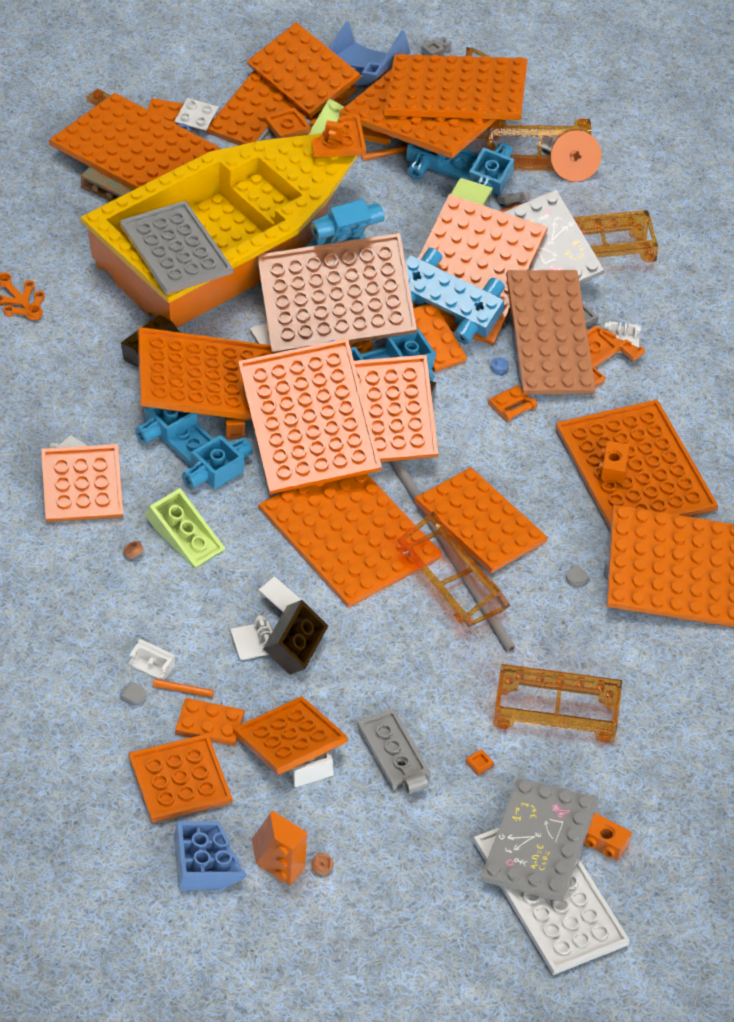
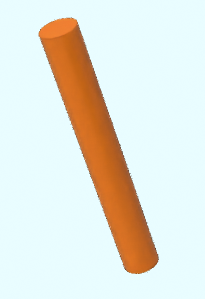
(382, 153)
(183, 688)

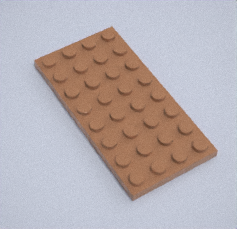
(550, 332)

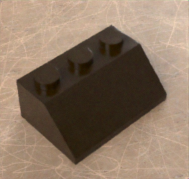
(130, 344)

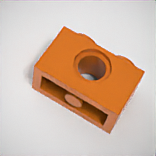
(614, 463)
(617, 837)

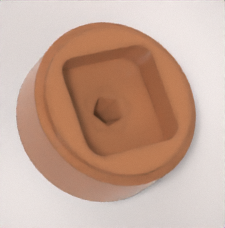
(133, 549)
(322, 864)

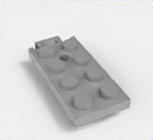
(393, 745)

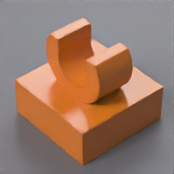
(334, 131)
(235, 428)

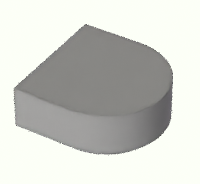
(577, 576)
(134, 694)

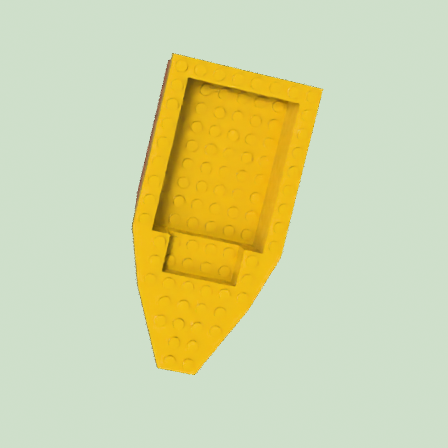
(246, 198)

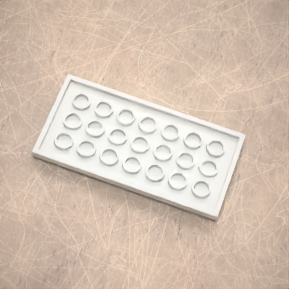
(566, 930)

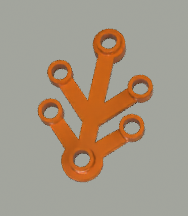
(31, 311)

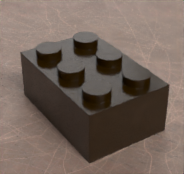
(295, 637)

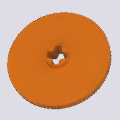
(568, 144)

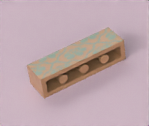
(102, 185)

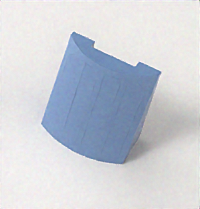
(366, 61)

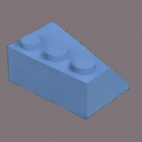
(205, 856)

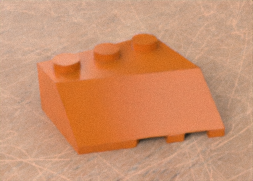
(280, 848)

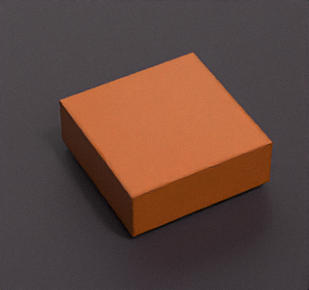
(479, 762)

